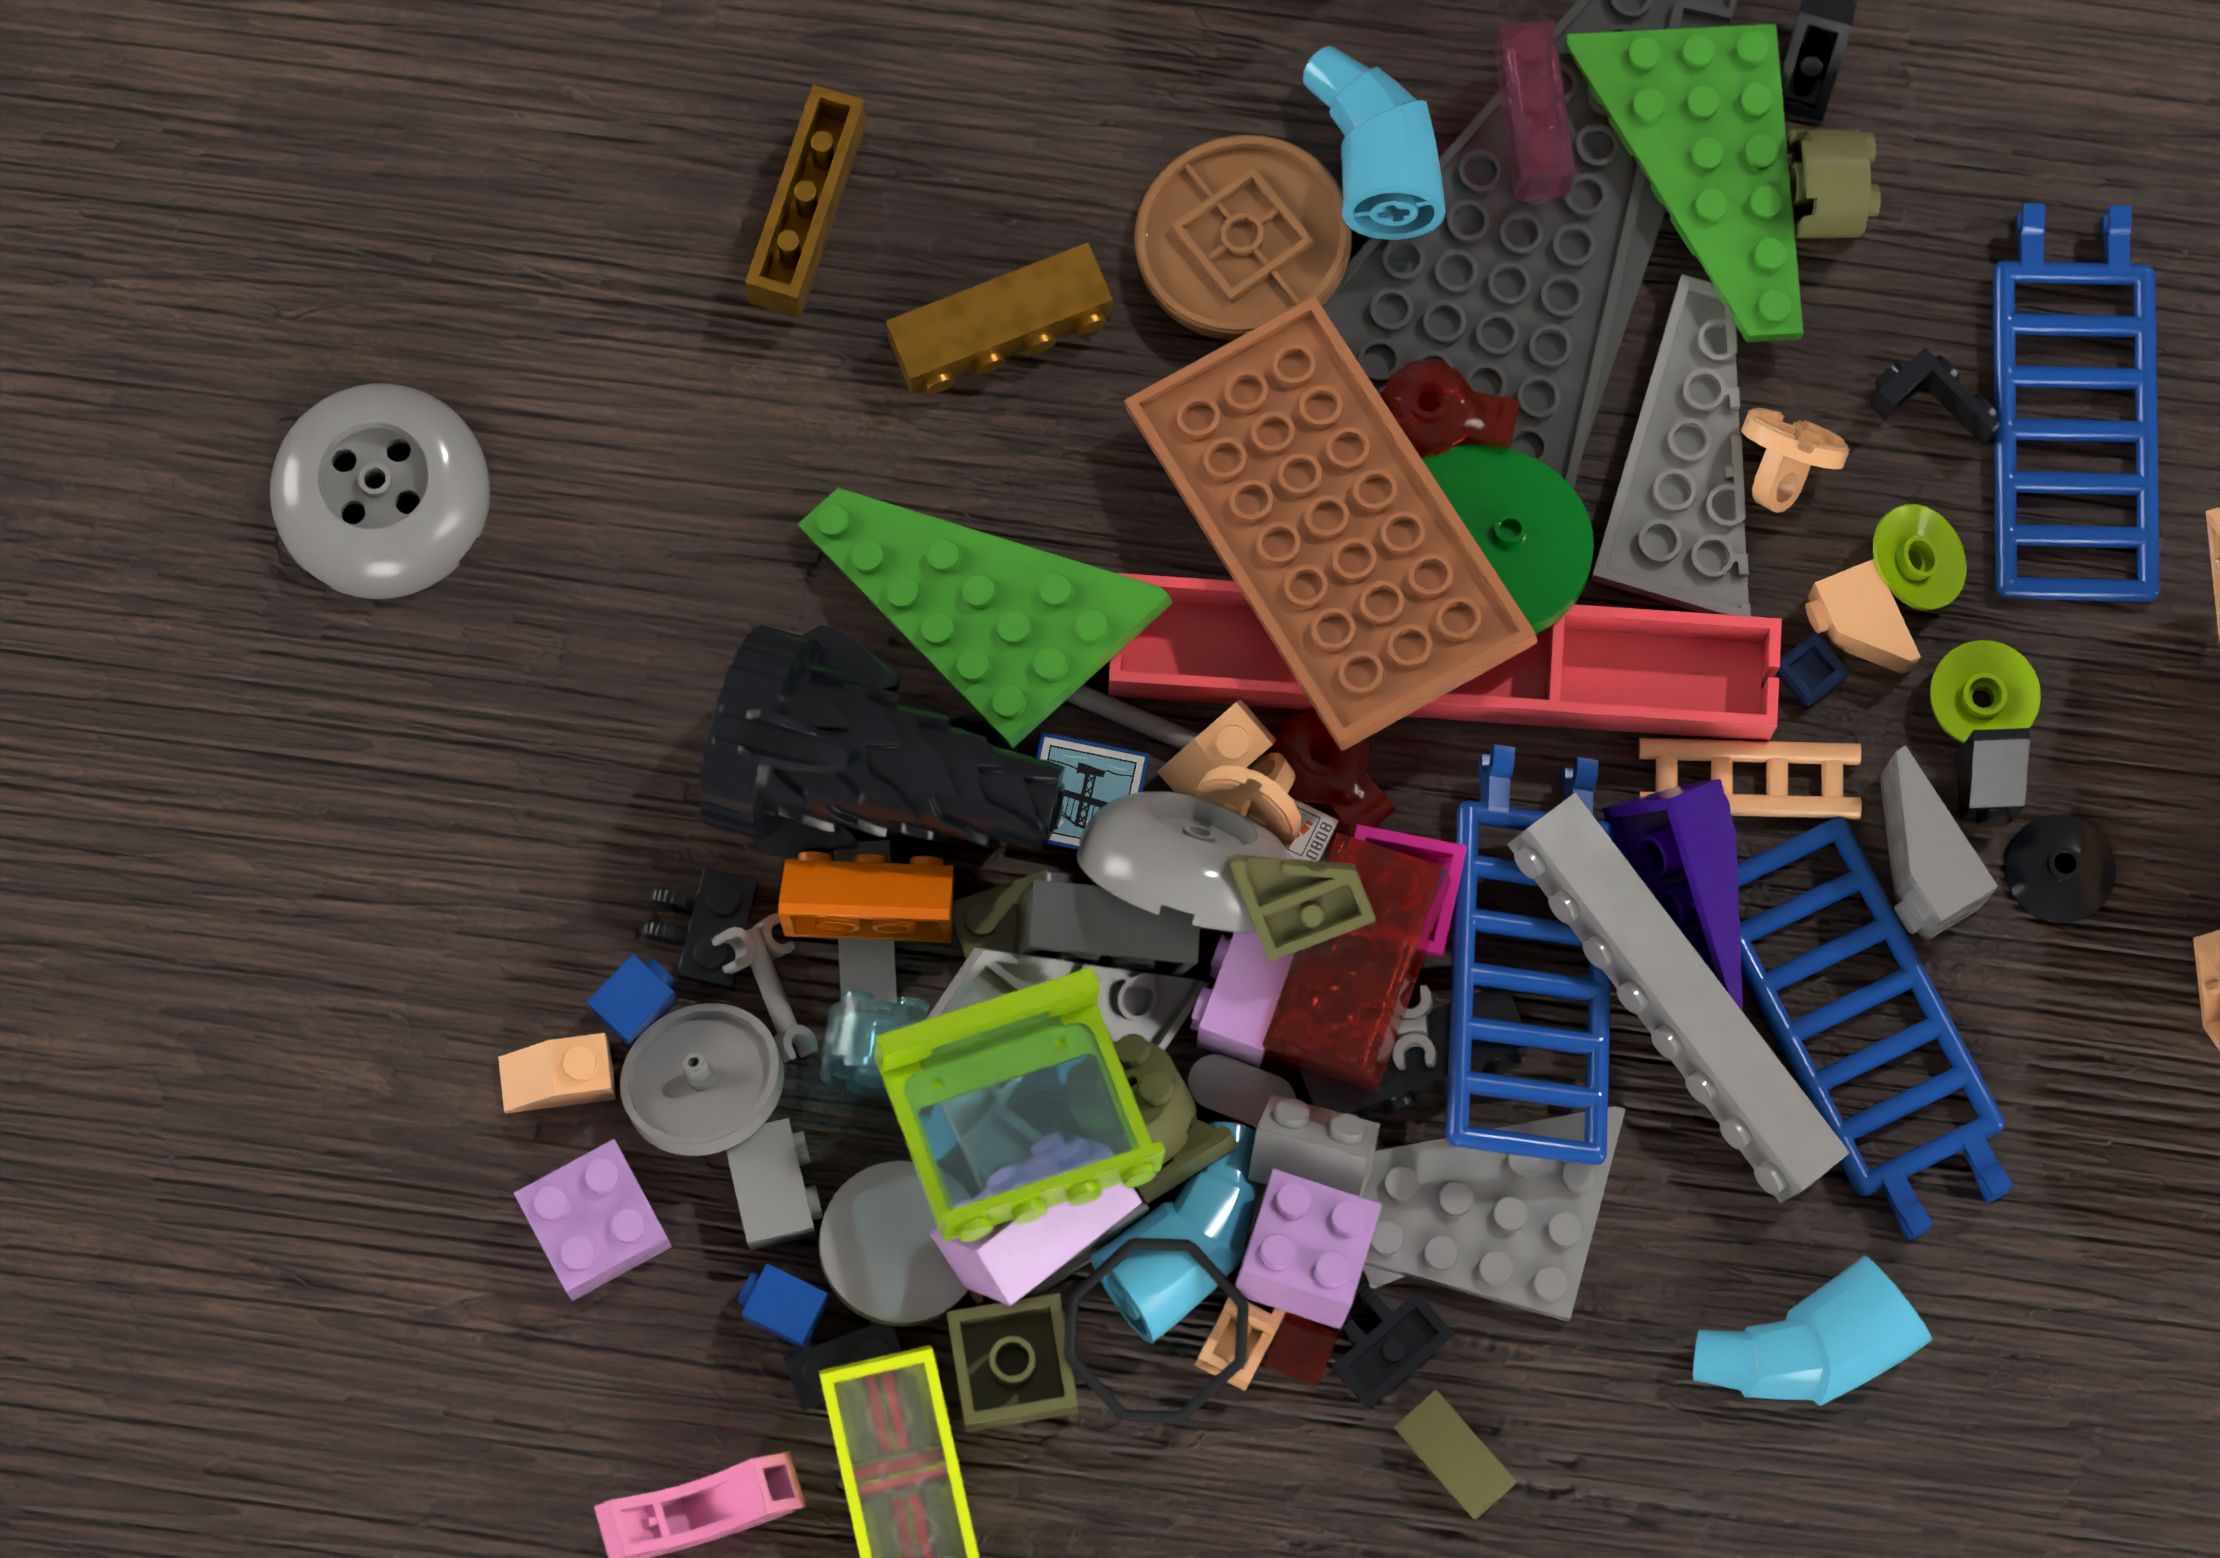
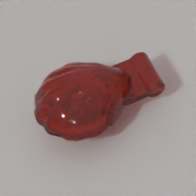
(1443, 411)
(1329, 775)

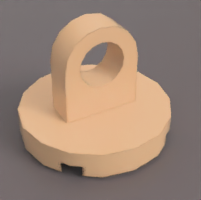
(1789, 455)
(1257, 793)

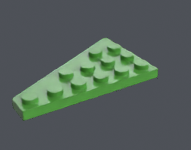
(1711, 139)
(988, 613)

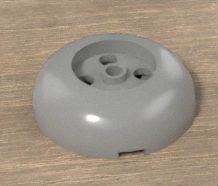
(388, 550)
(1175, 855)

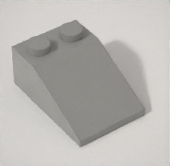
(1931, 861)

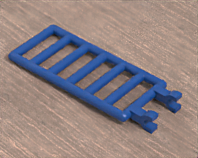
(2143, 431)
(1494, 811)
(1912, 975)

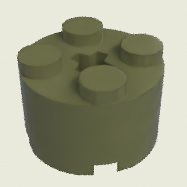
(1832, 182)
(1157, 1091)

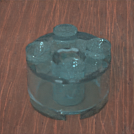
(852, 1034)

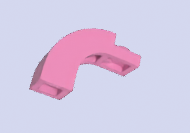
(701, 1509)

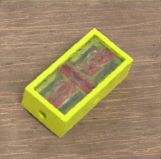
(898, 1457)

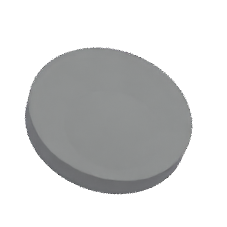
(702, 1079)
(882, 1251)

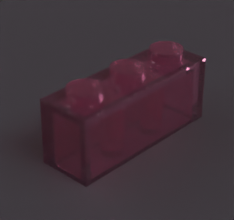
(1534, 110)

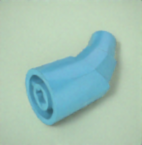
(1387, 148)
(1211, 1210)
(1824, 1346)

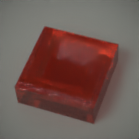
(1301, 1349)

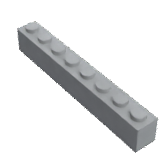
(1677, 999)

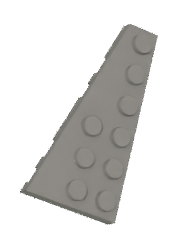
(1682, 490)

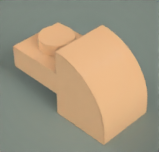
(1221, 1343)

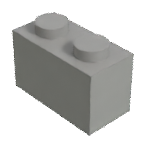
(1313, 1145)
(771, 1186)

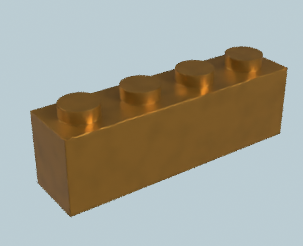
(806, 201)
(1000, 319)

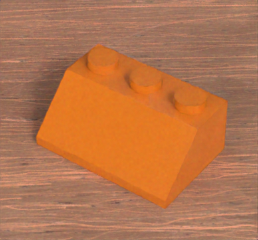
(867, 898)

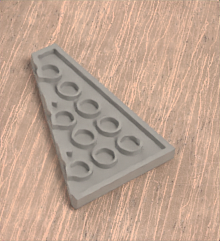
(1487, 1218)

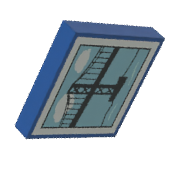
(1090, 779)

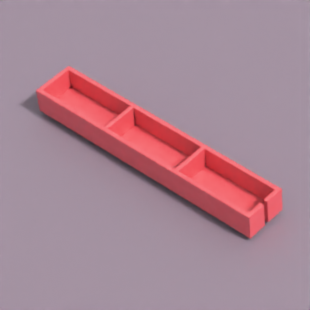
(1584, 672)

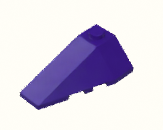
(1687, 858)

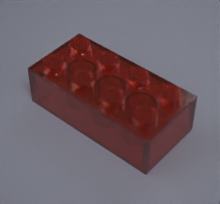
(1354, 989)

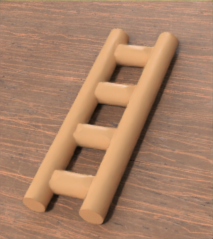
(1776, 756)

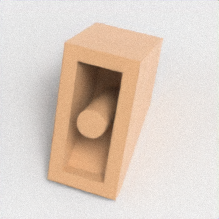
(1862, 618)
(1230, 740)
(558, 1074)

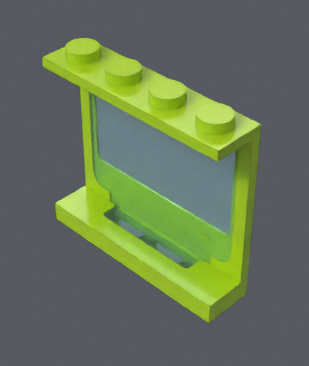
(1016, 1106)

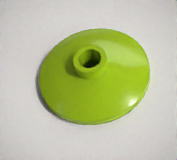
(1919, 557)
(1990, 669)

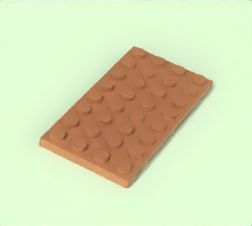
(1330, 523)

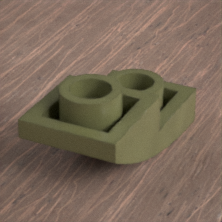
(1455, 1454)

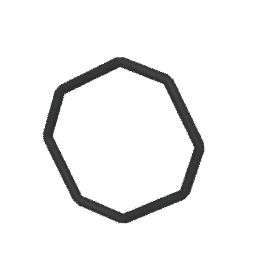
(1095, 1384)

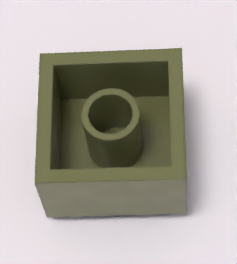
(1012, 1362)

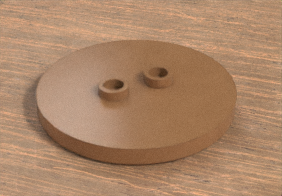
(1241, 234)

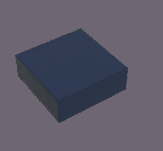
(1811, 670)

